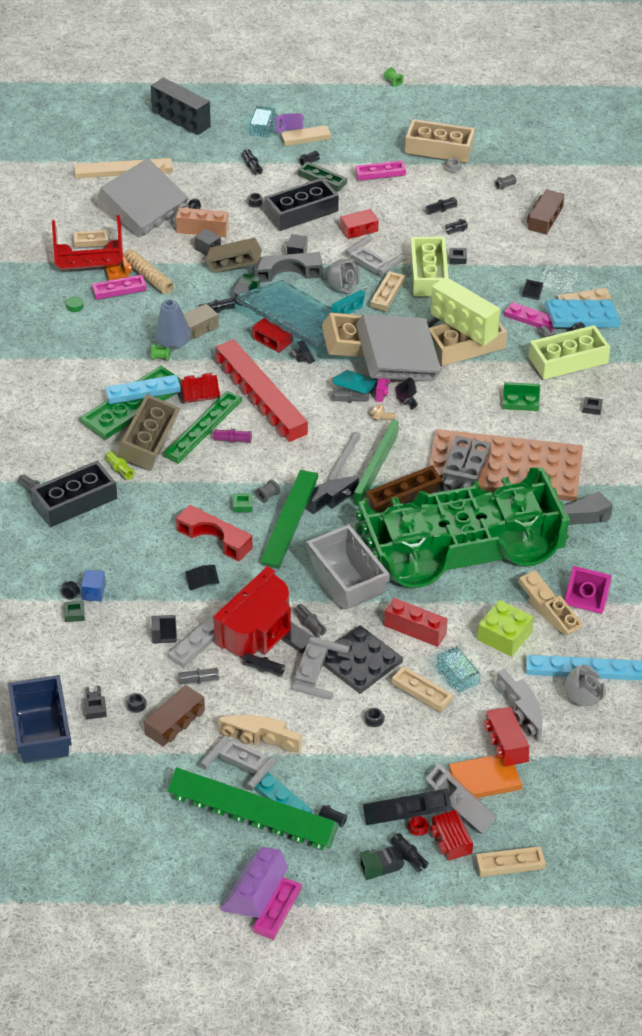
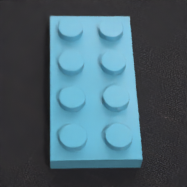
(590, 312)

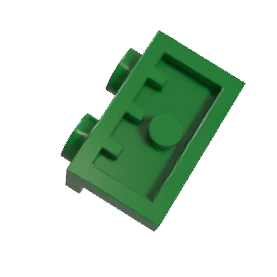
(521, 396)

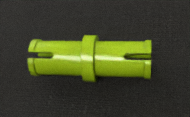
(119, 465)

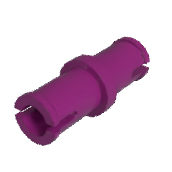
(232, 435)

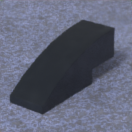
(332, 493)

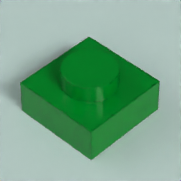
(242, 502)

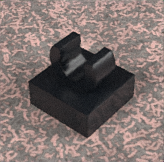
(303, 353)

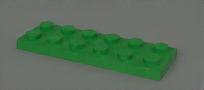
(110, 418)

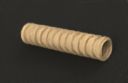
(149, 272)

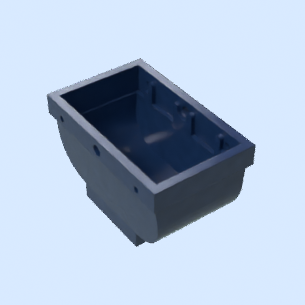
(40, 719)

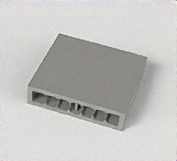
(143, 197)
(398, 347)

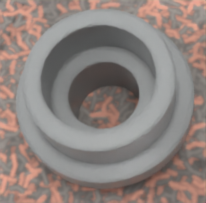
(453, 165)

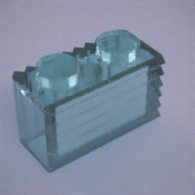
(263, 121)
(457, 669)

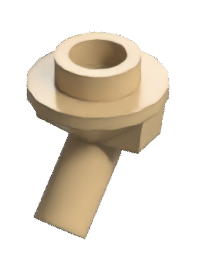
(378, 413)

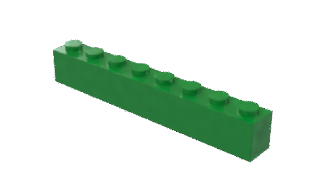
(254, 808)

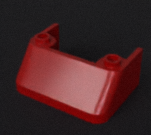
(69, 260)

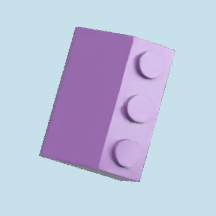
(256, 883)

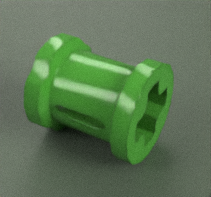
(391, 75)
(160, 352)

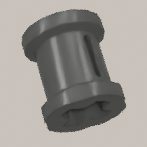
(267, 491)

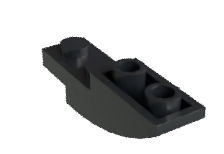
(407, 806)

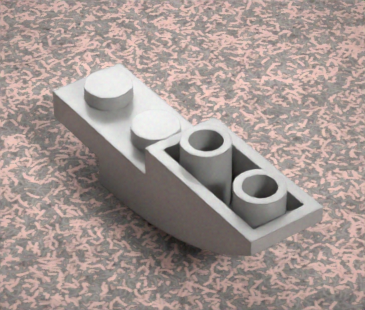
(524, 702)
(462, 799)

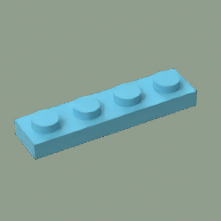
(139, 389)

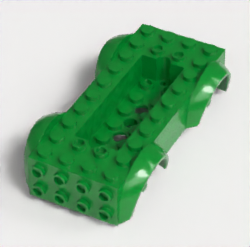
(521, 525)

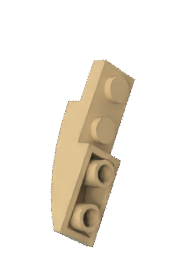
(549, 606)
(253, 728)

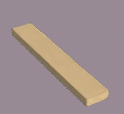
(115, 168)

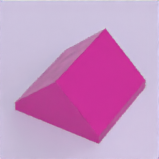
(588, 589)

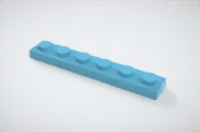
(562, 666)

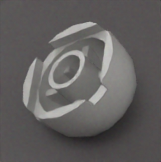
(342, 273)
(583, 686)

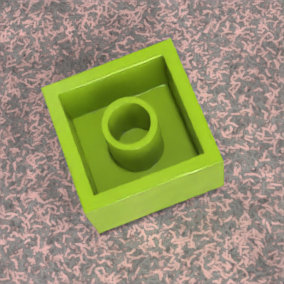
(505, 628)

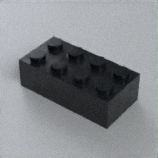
(180, 106)
(301, 204)
(74, 493)

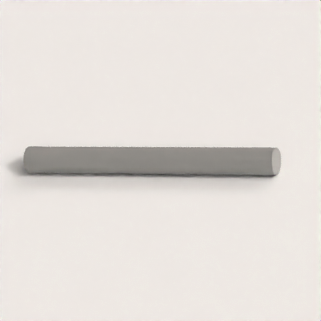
(345, 455)

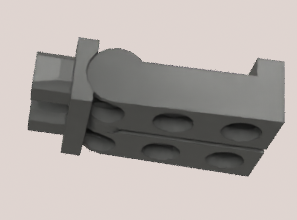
(465, 463)

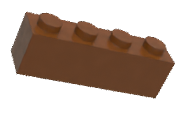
(404, 488)

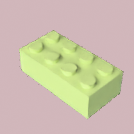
(427, 263)
(465, 311)
(569, 352)

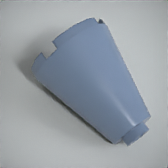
(172, 326)

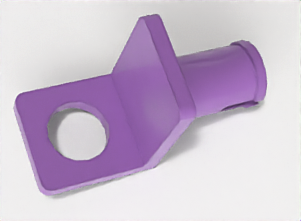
(289, 122)

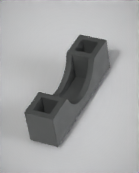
(306, 264)

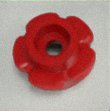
(421, 822)

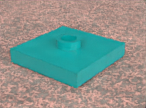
(355, 381)

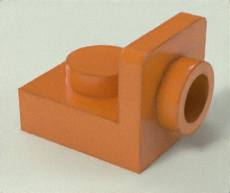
(120, 271)

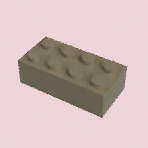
(148, 432)

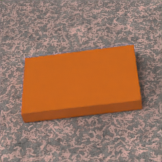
(486, 776)

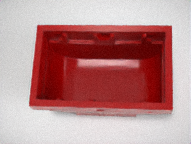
(257, 619)

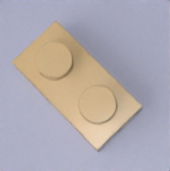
(91, 238)

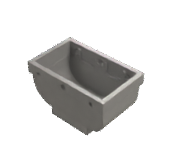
(347, 567)

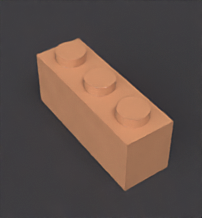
(196, 220)

